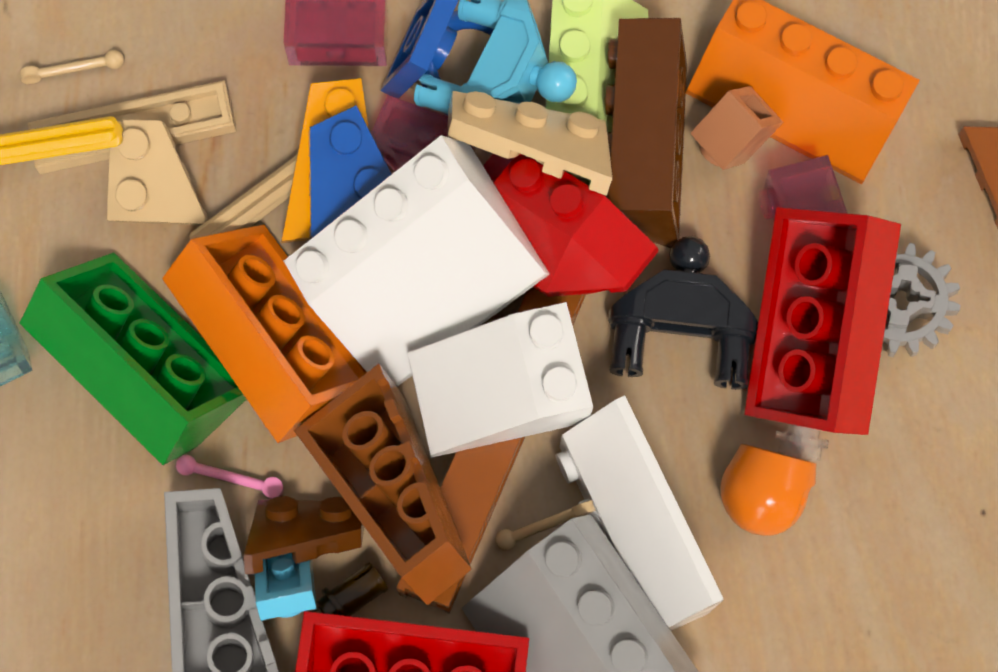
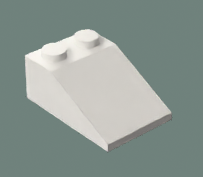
(501, 381)

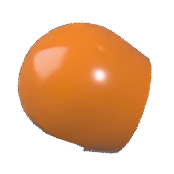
(766, 489)

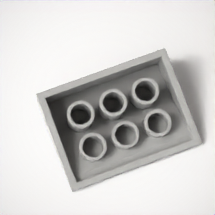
(578, 608)

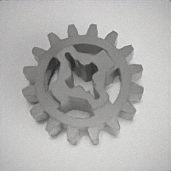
(922, 302)

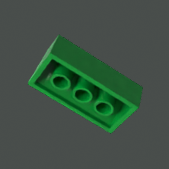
(133, 355)

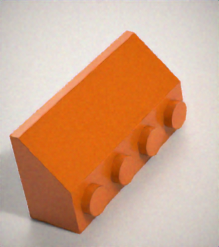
(819, 86)
(261, 326)

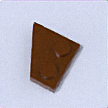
(302, 529)

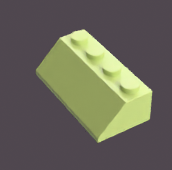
(581, 40)

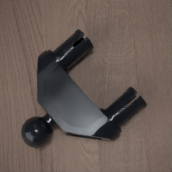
(685, 305)

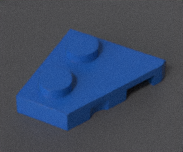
(342, 166)

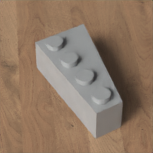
(209, 594)

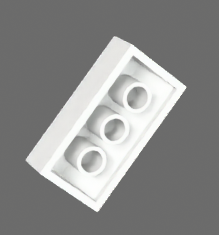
(638, 512)

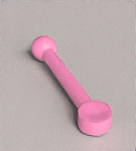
(271, 487)

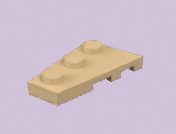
(551, 137)

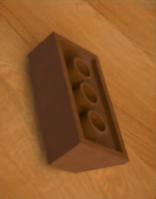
(648, 124)

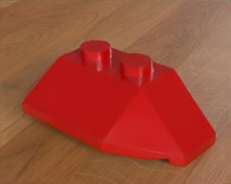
(573, 229)

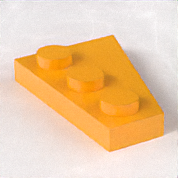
(323, 102)

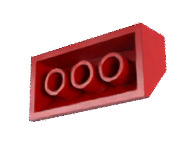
(822, 320)
(375, 645)

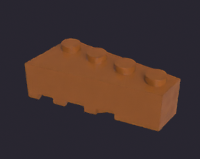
(384, 475)

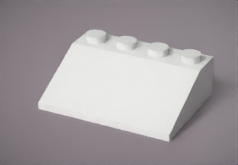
(417, 259)

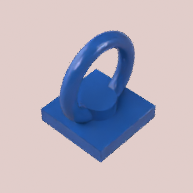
(426, 45)

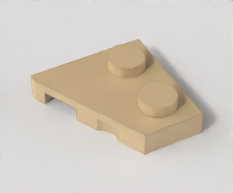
(149, 179)

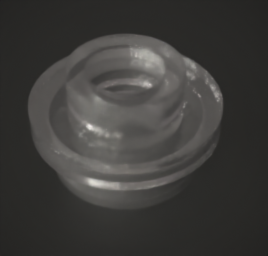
(801, 442)

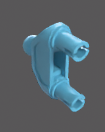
(510, 64)

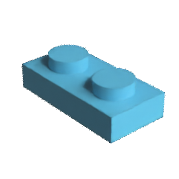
(284, 587)

